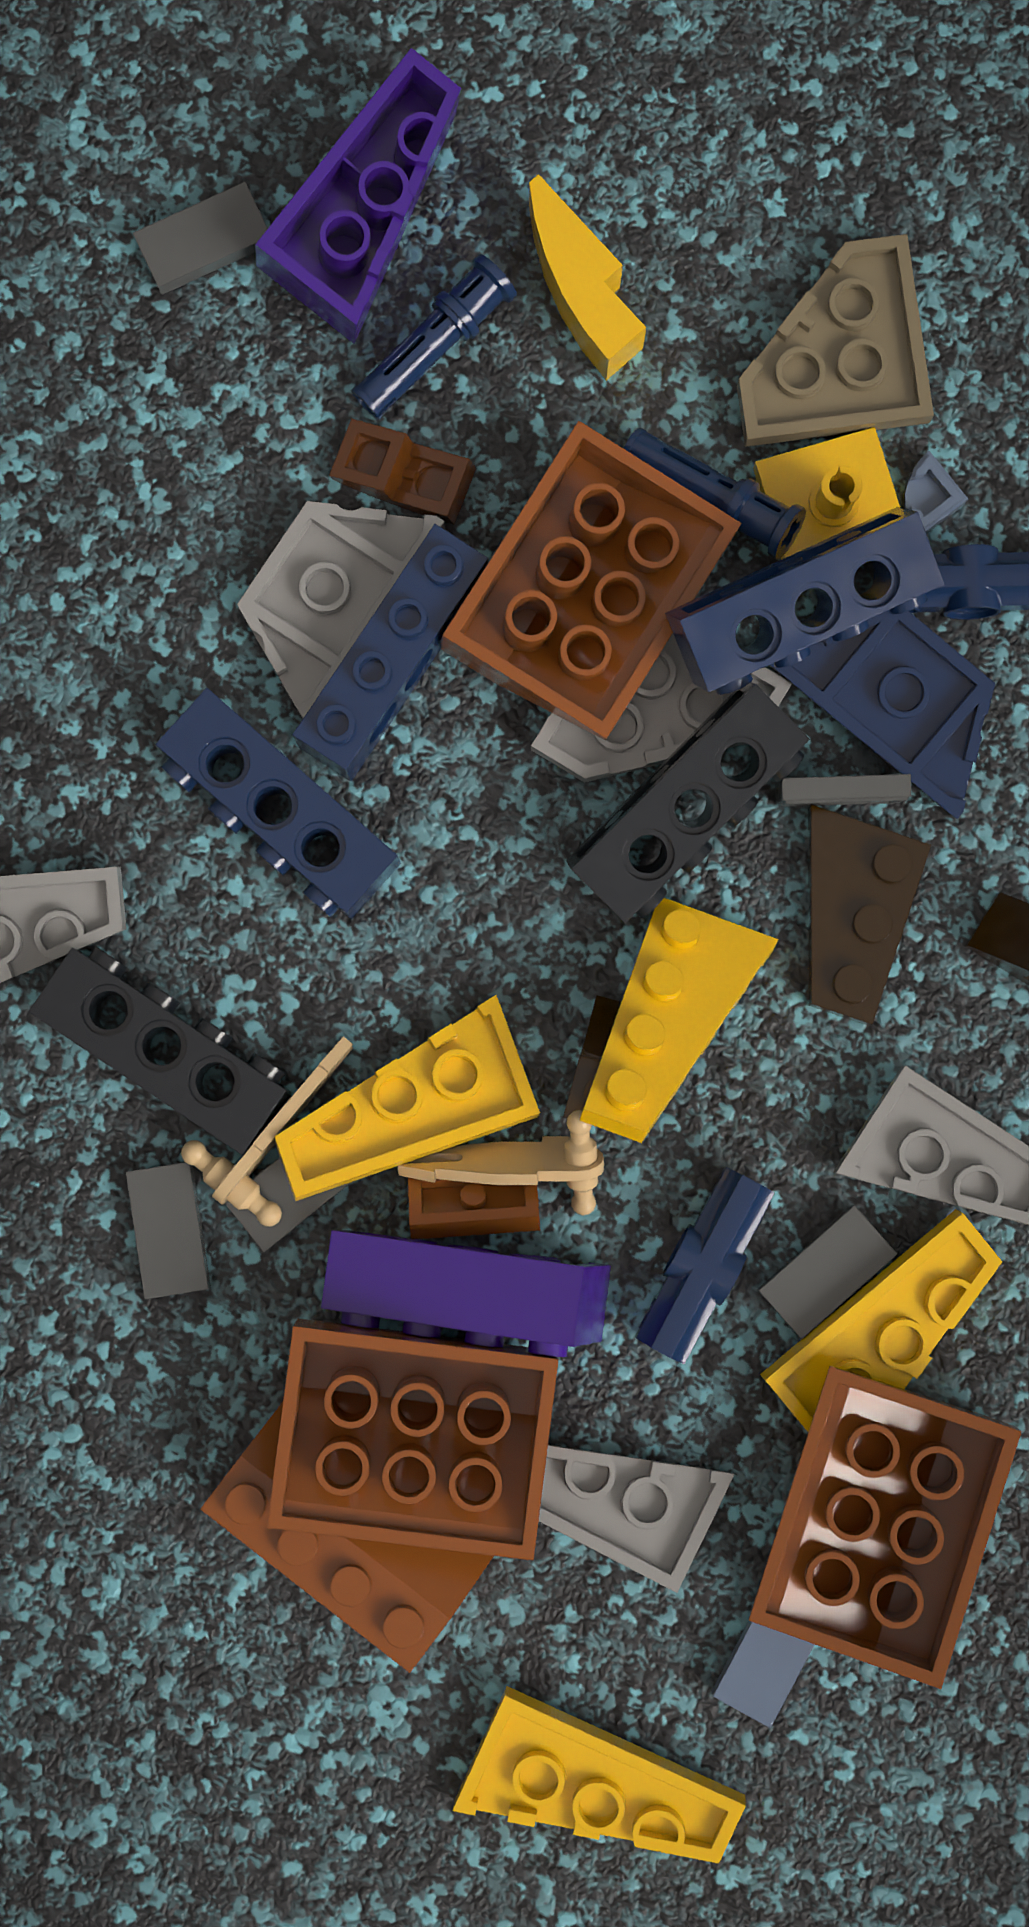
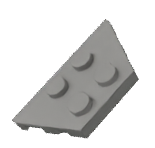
(325, 589)

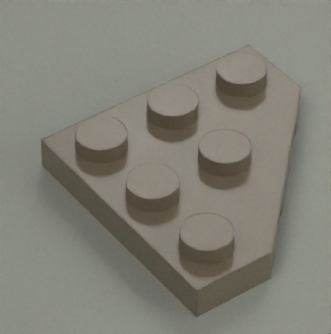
(843, 353)

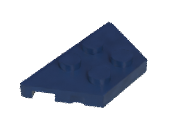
(904, 700)

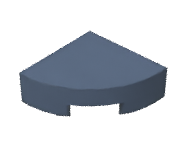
(932, 492)

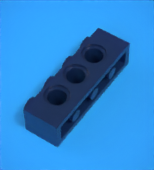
(903, 574)
(390, 654)
(214, 729)

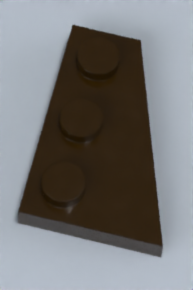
(859, 905)

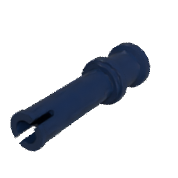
(453, 318)
(760, 514)

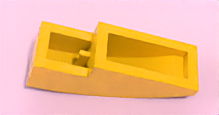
(583, 282)

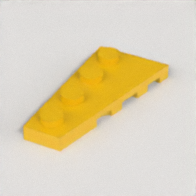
(673, 1005)
(429, 1100)
(891, 1320)
(582, 1778)

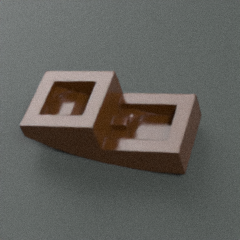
(402, 472)

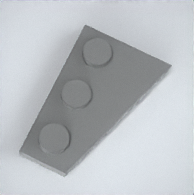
(54, 912)
(940, 1151)
(632, 1508)

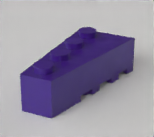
(355, 205)
(465, 1290)

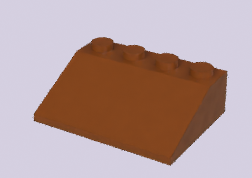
(585, 582)
(412, 1440)
(885, 1526)
(382, 1590)

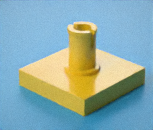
(834, 481)

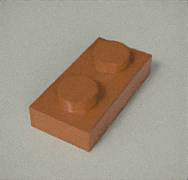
(470, 1208)

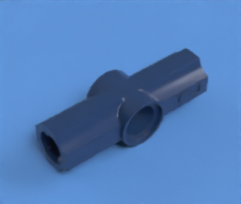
(978, 582)
(704, 1265)

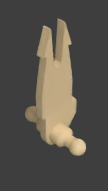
(522, 1163)
(233, 1181)

